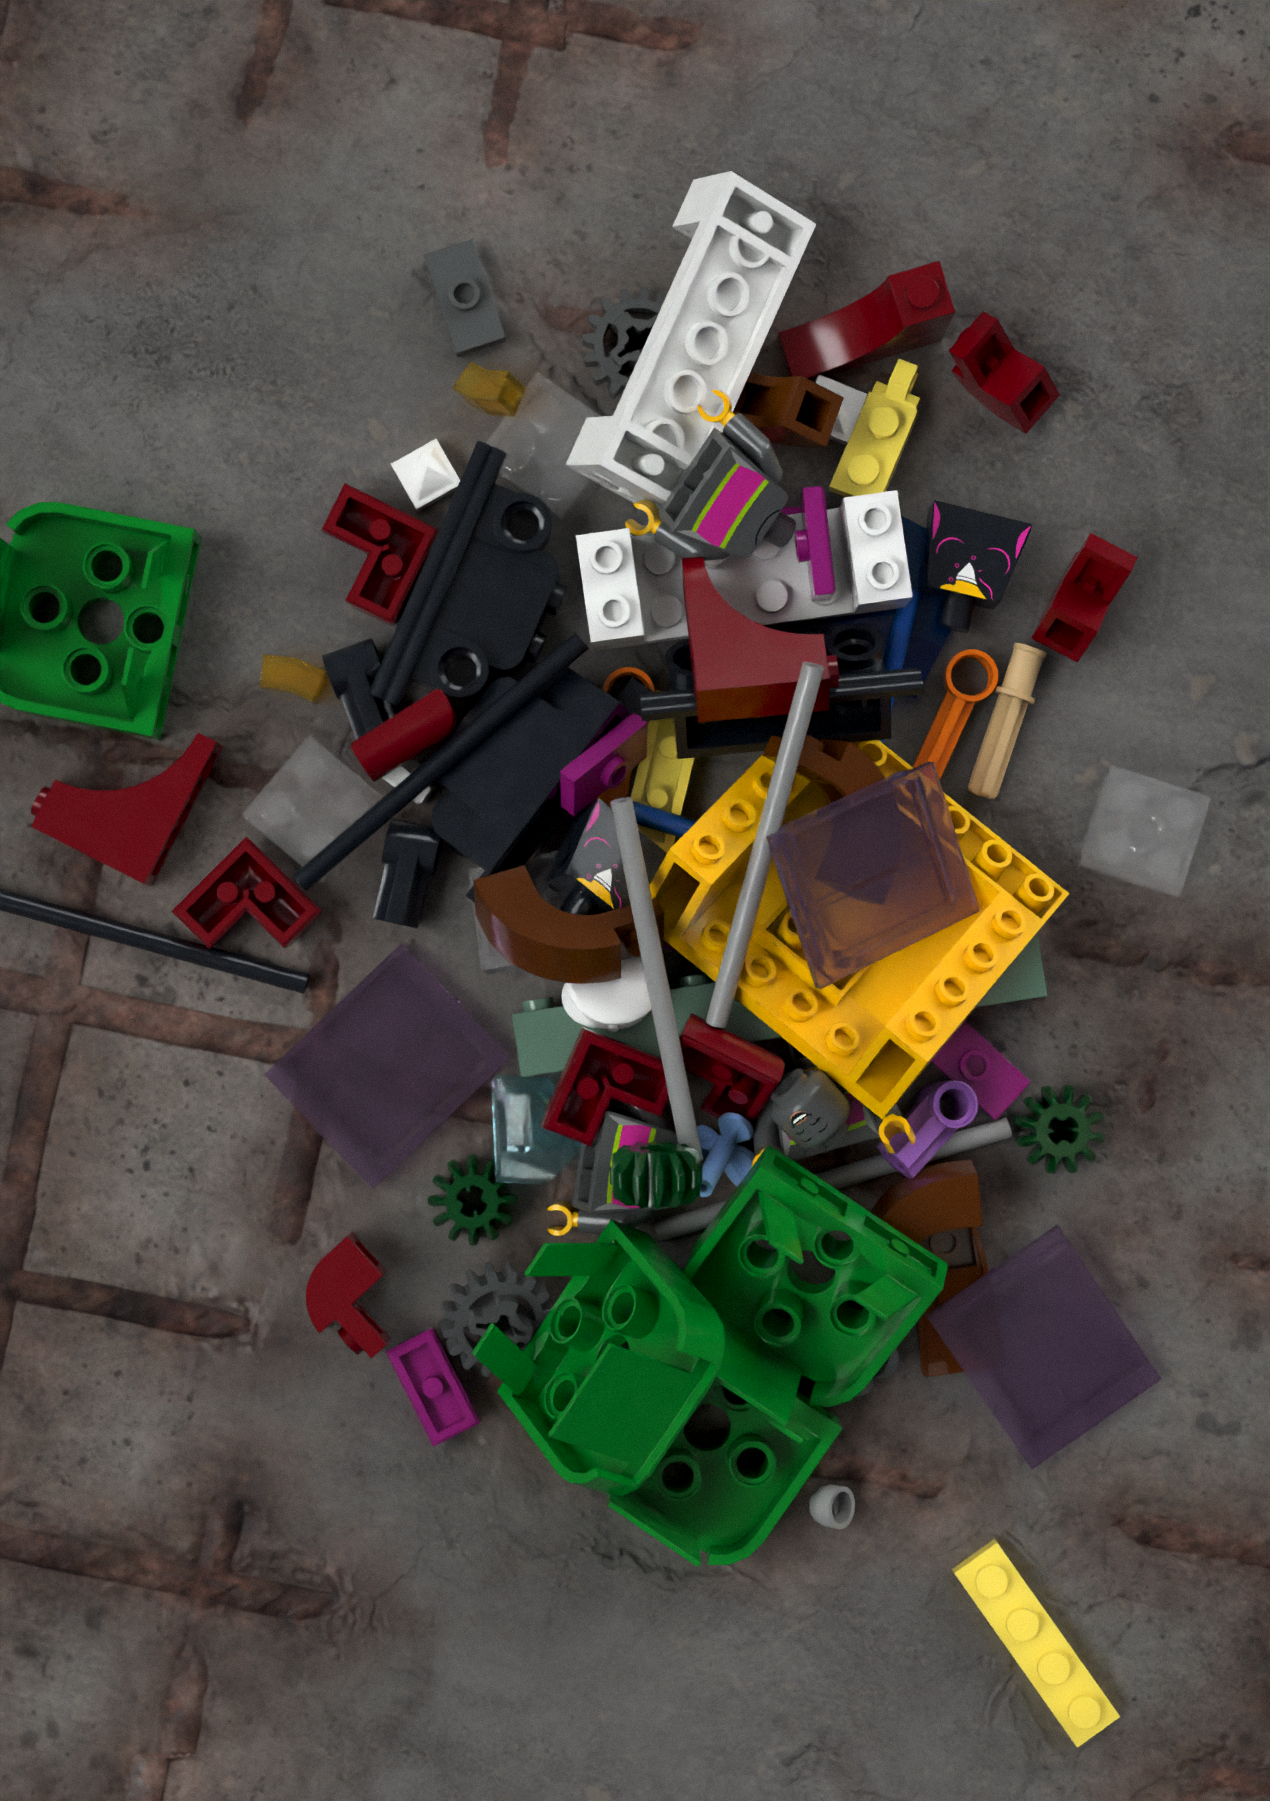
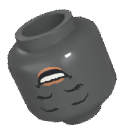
(810, 1109)

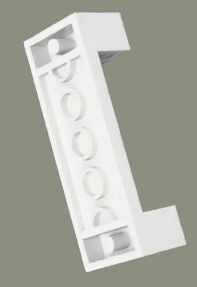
(701, 340)
(638, 584)

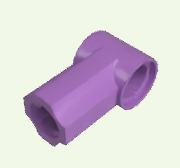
(930, 1125)

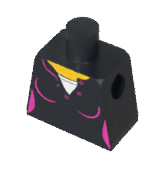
(969, 560)
(590, 865)

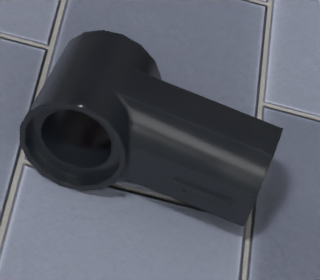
(351, 676)
(409, 860)

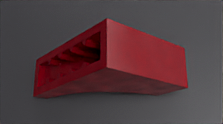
(896, 317)
(740, 664)
(131, 825)

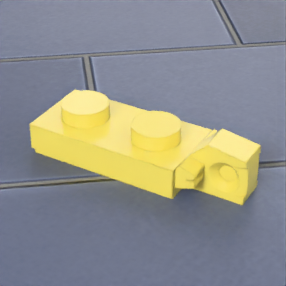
(879, 435)

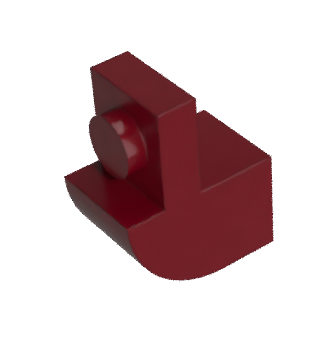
(1000, 375)
(1083, 597)
(334, 1294)

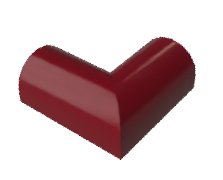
(395, 551)
(406, 735)
(244, 884)
(739, 1070)
(595, 1074)

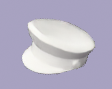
(610, 1003)

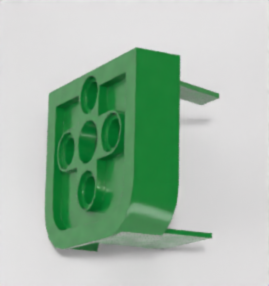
(59, 557)
(823, 1336)
(582, 1397)
(720, 1504)

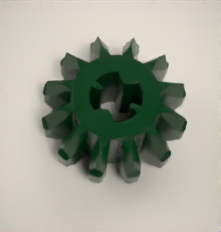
(1061, 1110)
(656, 1174)
(455, 1203)

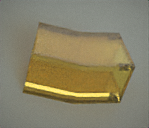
(490, 390)
(292, 677)

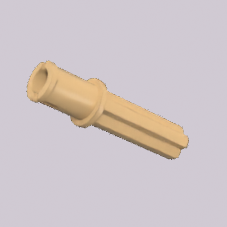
(1006, 720)

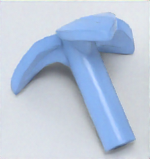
(723, 1152)

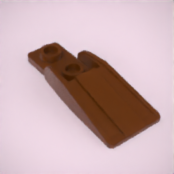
(966, 1264)

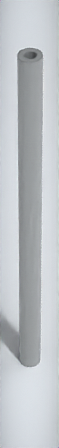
(761, 856)
(655, 972)
(845, 1175)

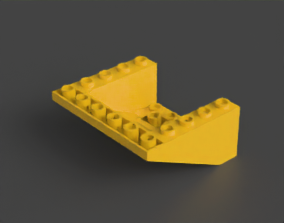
(888, 1018)

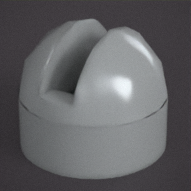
(832, 1506)

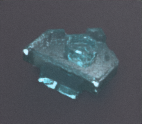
(521, 1146)

